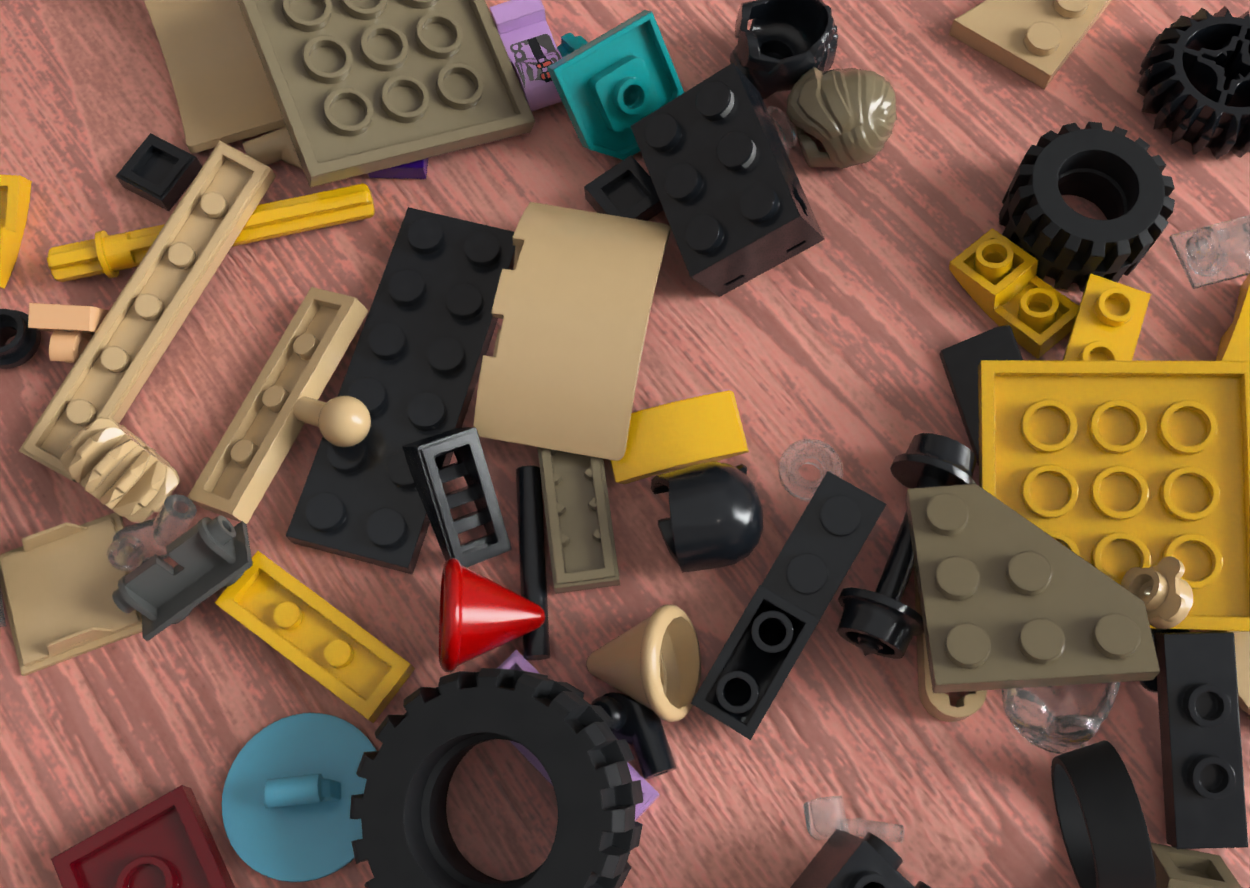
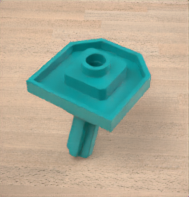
(615, 83)

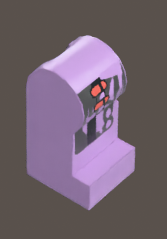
(529, 48)

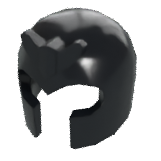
(712, 515)

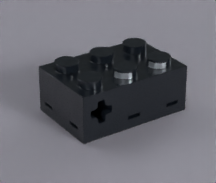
(726, 182)

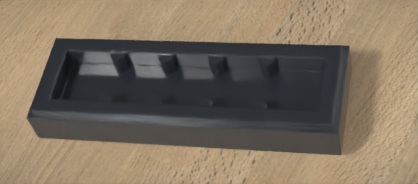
(1201, 740)

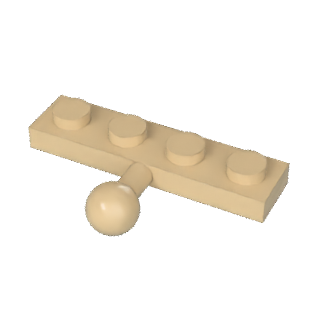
(282, 403)

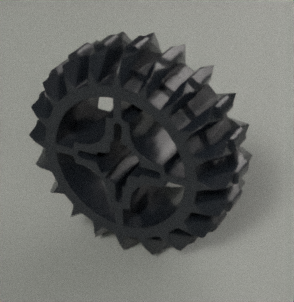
(1201, 81)

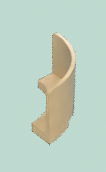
(214, 71)
(570, 331)

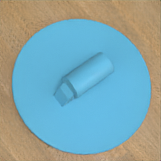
(292, 797)

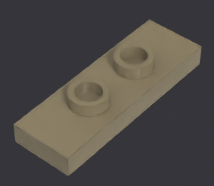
(578, 521)

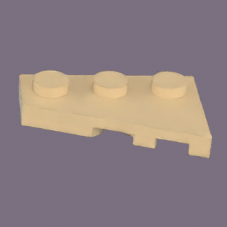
(1028, 34)

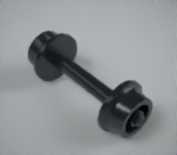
(878, 619)

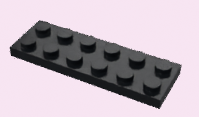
(415, 378)

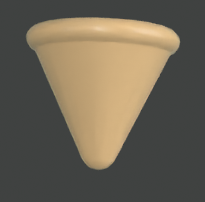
(654, 663)

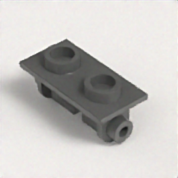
(207, 558)

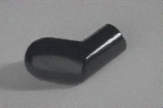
(642, 730)

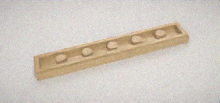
(153, 302)

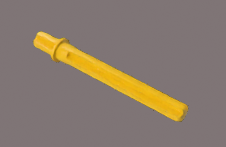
(269, 220)

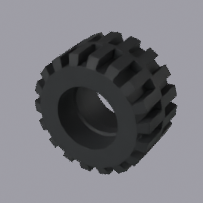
(1104, 170)

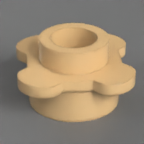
(1163, 591)

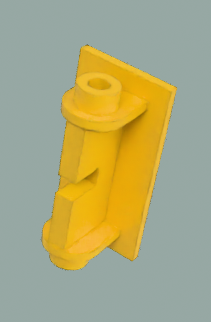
(1107, 321)

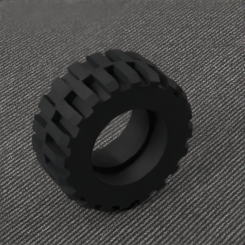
(411, 773)

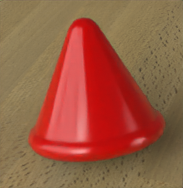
(479, 615)

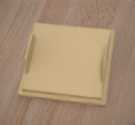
(62, 593)

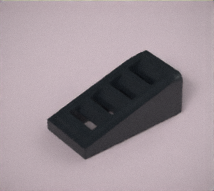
(473, 466)

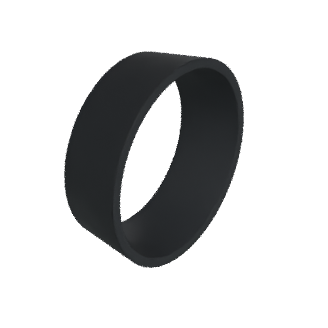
(1102, 819)

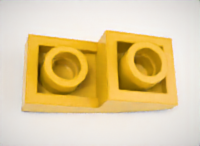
(1006, 288)
(681, 436)

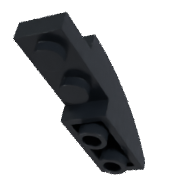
(788, 605)

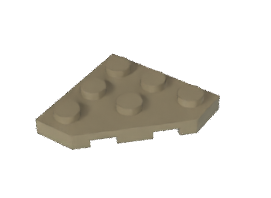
(1015, 603)

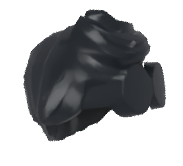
(783, 42)

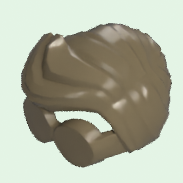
(846, 111)

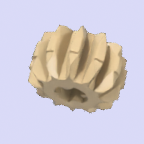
(119, 469)

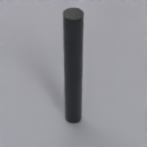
(532, 556)

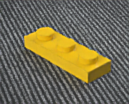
(316, 637)

